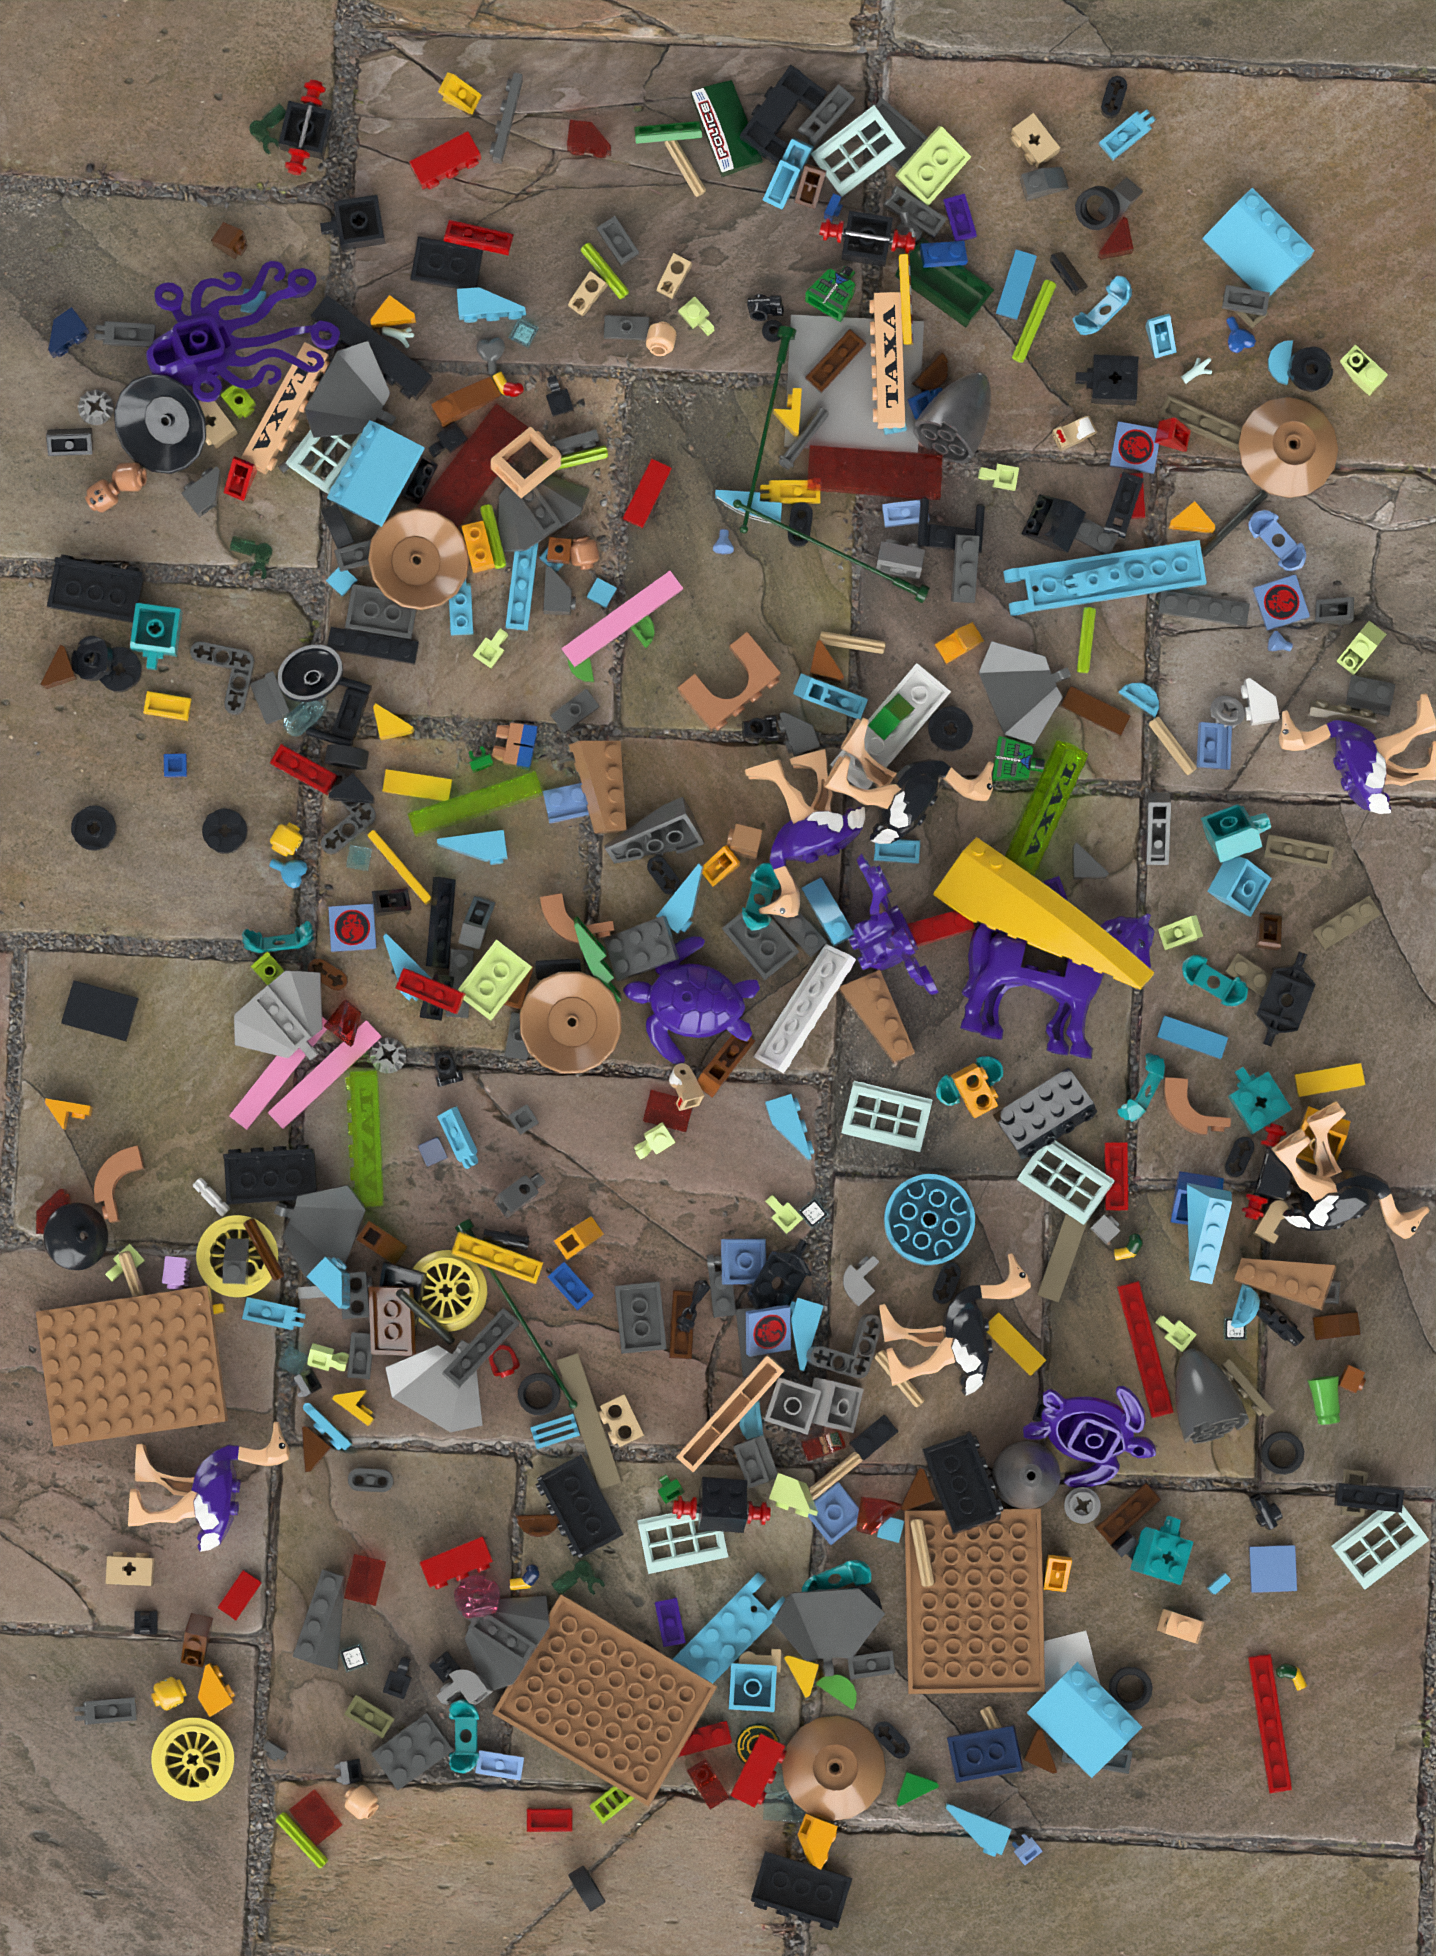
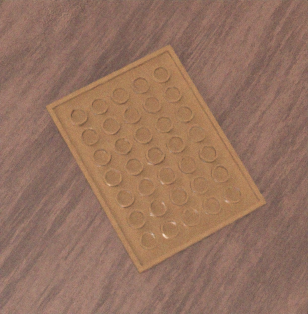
(131, 1366)
(985, 1610)
(606, 1701)

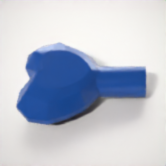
(1239, 337)

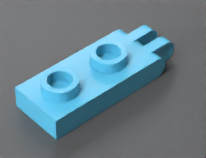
(1126, 134)
(1098, 580)
(461, 611)
(459, 1137)
(271, 1314)
(324, 1425)

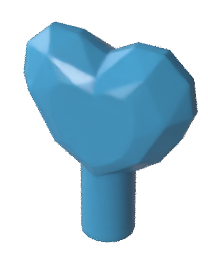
(290, 871)

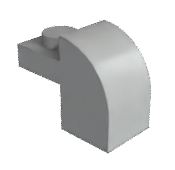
(853, 1282)
(467, 1683)

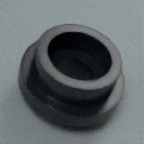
(765, 330)

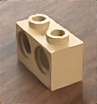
(626, 1418)

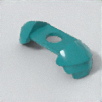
(764, 883)
(256, 943)
(1229, 991)
(947, 1090)
(1136, 1108)
(851, 1571)
(465, 1754)

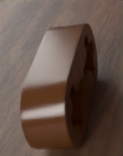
(330, 970)

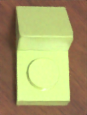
(1180, 932)

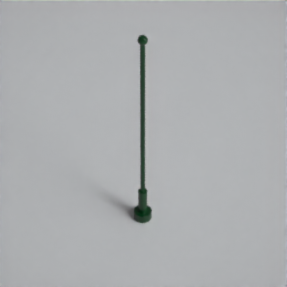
(786, 334)
(920, 592)
(465, 1227)

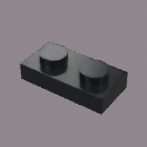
(873, 1437)

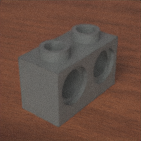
(361, 1294)

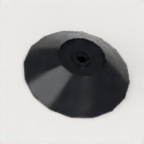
(143, 426)

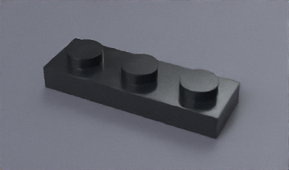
(1369, 1497)

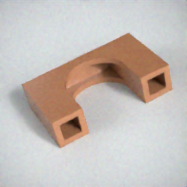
(716, 711)

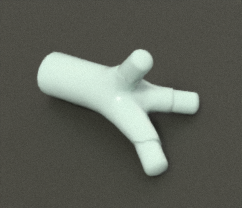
(399, 334)
(1198, 369)

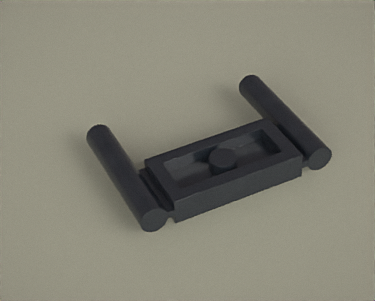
(944, 536)
(348, 716)

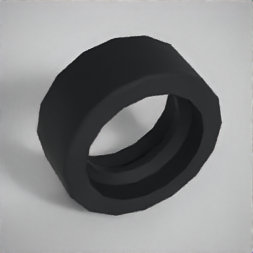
(1083, 214)
(337, 526)
(346, 757)
(555, 1394)
(1299, 1456)
(1113, 1683)
(586, 1888)

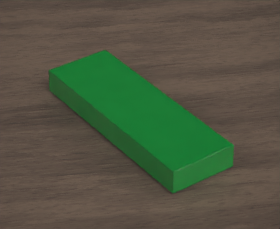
(668, 132)

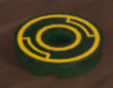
(748, 1735)

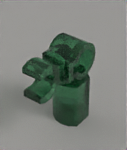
(259, 130)
(262, 552)
(581, 1570)

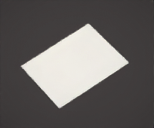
(1063, 1653)

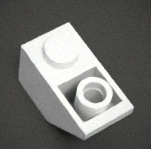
(1261, 703)

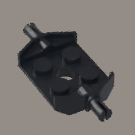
(1285, 980)
(789, 1268)

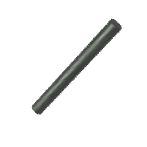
(1234, 522)
(425, 1316)

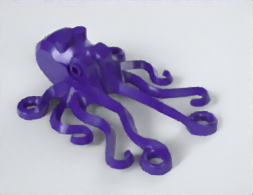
(203, 343)
(886, 935)

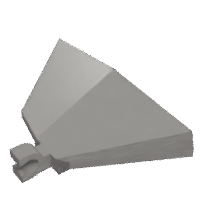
(282, 1016)
(424, 1388)

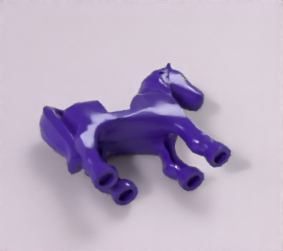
(997, 968)

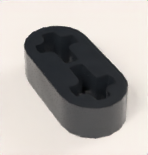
(1109, 95)
(658, 878)
(1244, 1159)
(941, 1281)
(887, 1743)

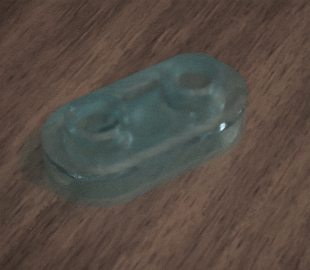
(303, 717)

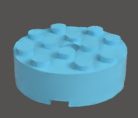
(912, 1236)

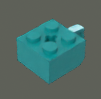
(160, 644)
(1234, 831)
(1245, 1099)
(1162, 1552)

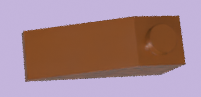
(465, 401)
(723, 1064)

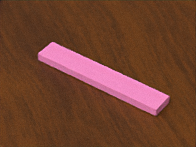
(622, 619)
(323, 1076)
(269, 1084)

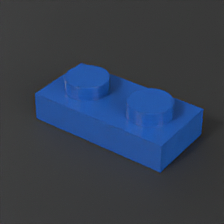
(943, 254)
(570, 1286)

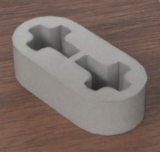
(310, 1292)

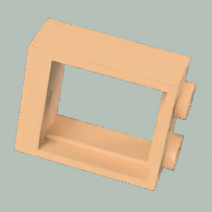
(511, 476)

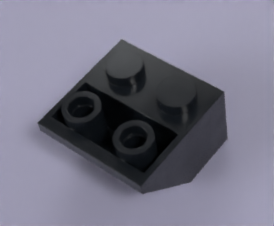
(419, 480)
(1054, 522)

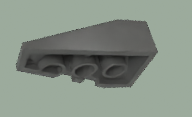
(662, 831)

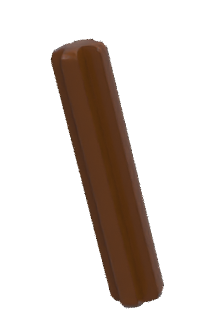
(263, 1249)

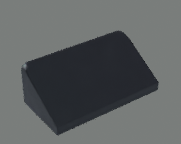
(1068, 273)
(69, 442)
(546, 968)

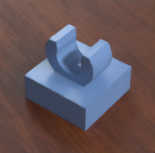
(1027, 1850)

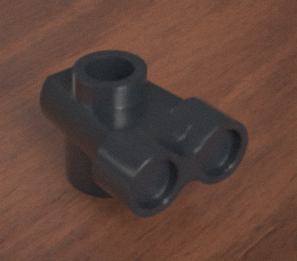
(761, 306)
(764, 727)
(446, 1073)
(1267, 1514)

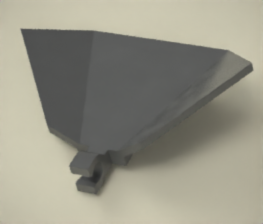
(349, 394)
(538, 513)
(1021, 690)
(322, 1226)
(827, 1623)
(507, 1638)

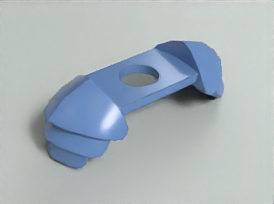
(1265, 525)

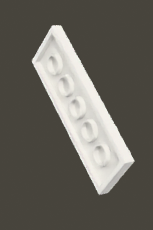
(925, 696)
(804, 1008)

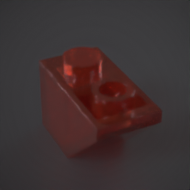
(586, 138)
(43, 1213)
(708, 1783)

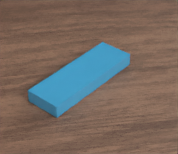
(1016, 284)
(1192, 1037)

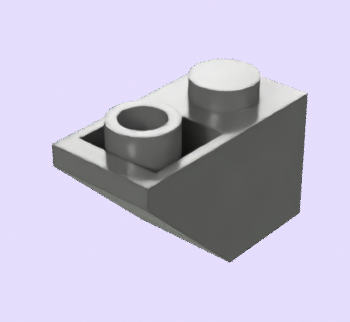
(204, 493)
(799, 733)

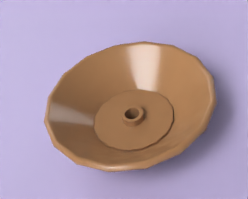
(1273, 462)
(440, 554)
(547, 1027)
(809, 1772)

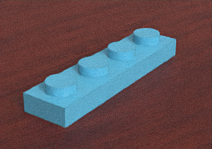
(521, 589)

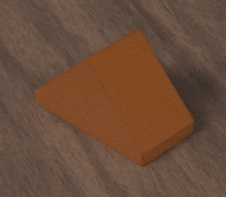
(824, 665)

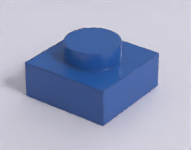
(833, 208)
(175, 765)

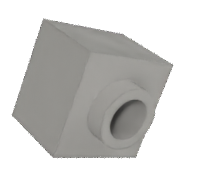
(1106, 1228)

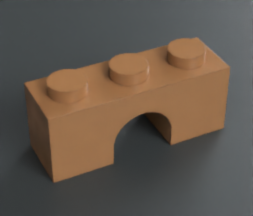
(744, 841)

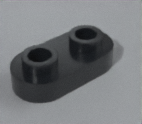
(800, 524)

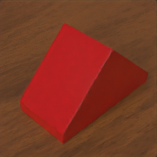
(1173, 434)
(240, 478)

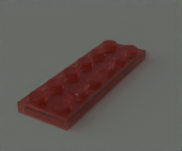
(471, 471)
(874, 472)

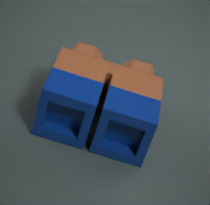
(514, 754)

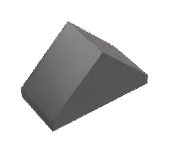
(1126, 193)
(1335, 610)
(1085, 865)

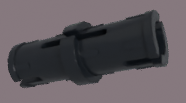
(506, 1239)

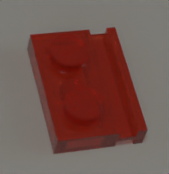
(663, 1108)
(365, 1579)
(315, 1817)

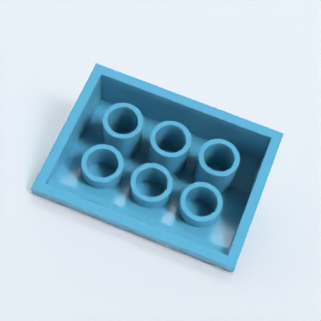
(1258, 244)
(375, 473)
(1084, 1719)

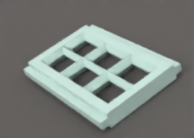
(846, 134)
(306, 446)
(892, 1096)
(1054, 1197)
(675, 1560)
(1391, 1560)

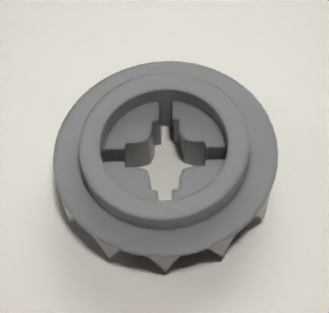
(96, 417)
(1230, 705)
(390, 1044)
(1093, 1506)

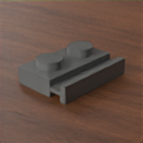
(1370, 695)
(756, 1461)

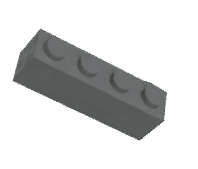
(322, 1626)

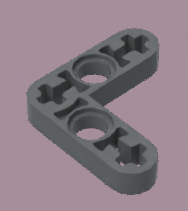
(236, 671)
(353, 818)
(851, 1360)

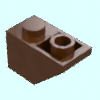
(230, 240)
(381, 1242)
(196, 1640)

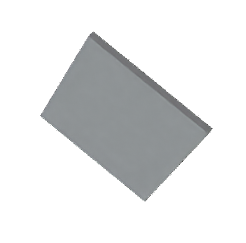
(850, 394)

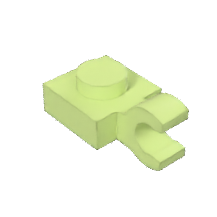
(695, 314)
(1004, 476)
(490, 651)
(656, 1139)
(785, 1215)
(114, 1272)
(1178, 1333)
(323, 1358)

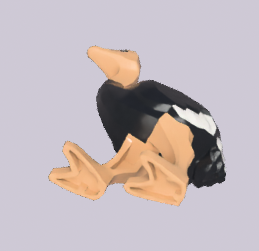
(904, 794)
(1337, 1192)
(961, 1336)

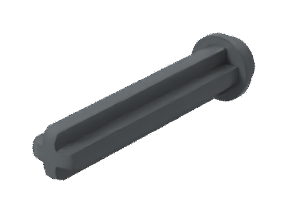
(803, 438)

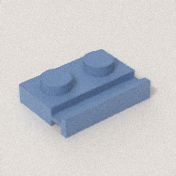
(1214, 746)
(565, 803)

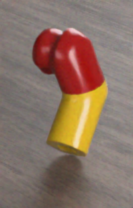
(507, 388)

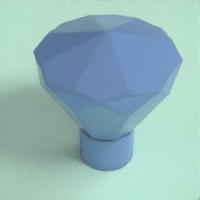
(723, 544)
(1277, 642)

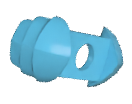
(1119, 295)

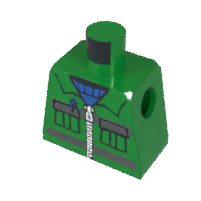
(832, 292)
(1014, 761)

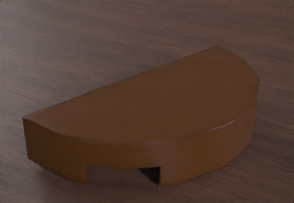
(933, 375)
(538, 1525)

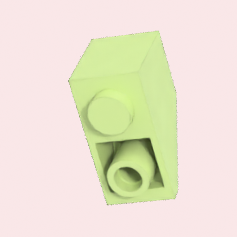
(1363, 370)
(1361, 647)
(794, 1494)

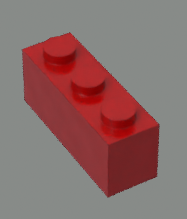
(445, 161)
(940, 927)
(457, 1563)
(758, 1770)

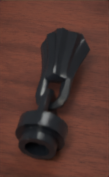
(700, 1289)

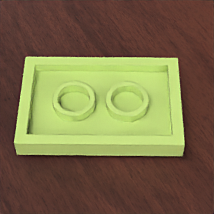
(933, 165)
(494, 980)

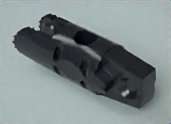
(1279, 1322)

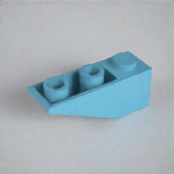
(479, 304)
(786, 1120)

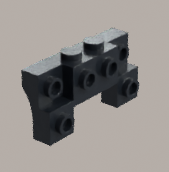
(775, 111)

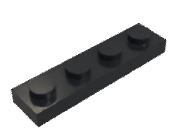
(373, 645)
(440, 922)

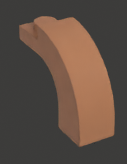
(563, 925)
(1183, 1114)
(111, 1172)

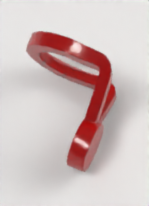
(516, 1364)

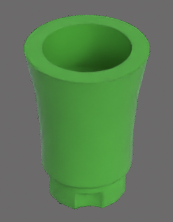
(1325, 1399)

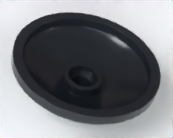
(310, 673)
(63, 1236)

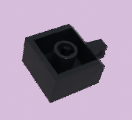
(345, 223)
(1102, 387)

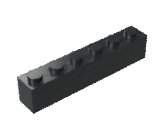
(394, 365)

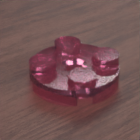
(477, 1607)

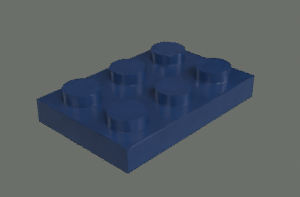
(985, 1753)

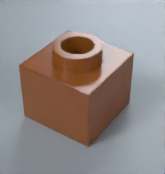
(564, 556)
(1352, 1379)

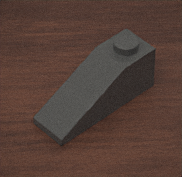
(1158, 828)

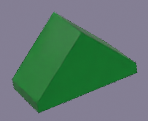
(891, 716)
(914, 1787)

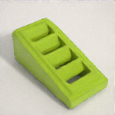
(603, 1817)

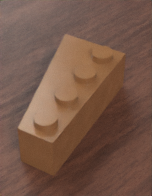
(602, 782)
(877, 1010)
(1291, 1280)

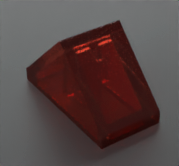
(1118, 243)
(344, 1022)
(874, 1513)

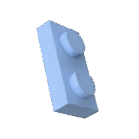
(901, 513)
(499, 1765)

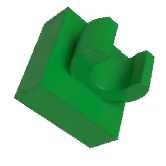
(480, 763)
(670, 1489)

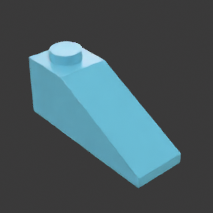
(830, 696)
(482, 846)
(682, 904)
(827, 912)
(401, 960)
(804, 1325)
(987, 1833)

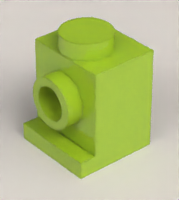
(241, 410)
(262, 964)

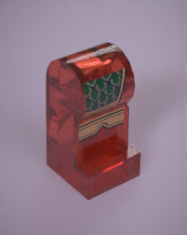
(823, 1445)

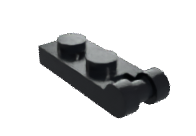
(1123, 504)

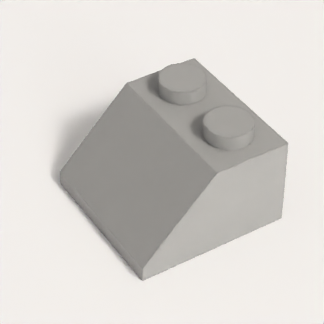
(900, 559)
(792, 1405)
(837, 1405)

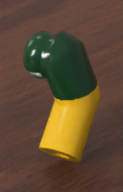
(1132, 1248)
(1291, 1672)

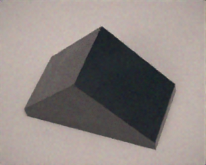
(351, 791)
(391, 901)

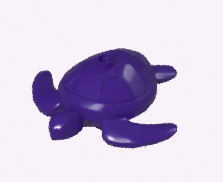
(691, 1002)
(1093, 1432)

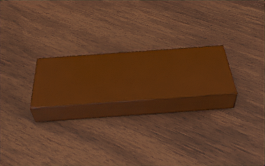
(835, 361)
(1095, 711)
(680, 1342)
(1128, 1513)

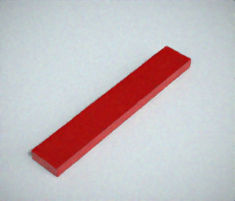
(1145, 1349)
(1269, 1723)

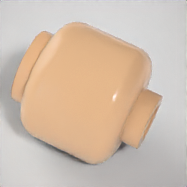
(661, 338)
(361, 1802)

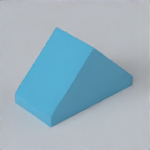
(1161, 335)

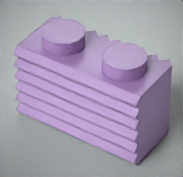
(176, 1272)

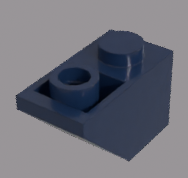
(65, 332)

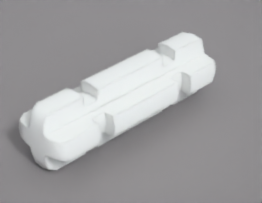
(211, 1196)

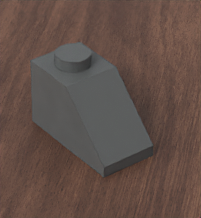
(1043, 182)
(557, 595)
(476, 922)
(236, 1261)

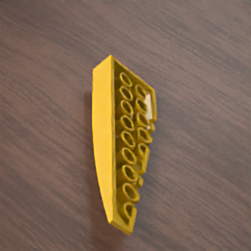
(1008, 898)

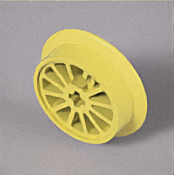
(204, 1257)
(477, 1290)
(207, 1787)

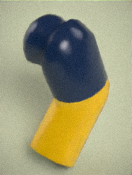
(528, 1579)

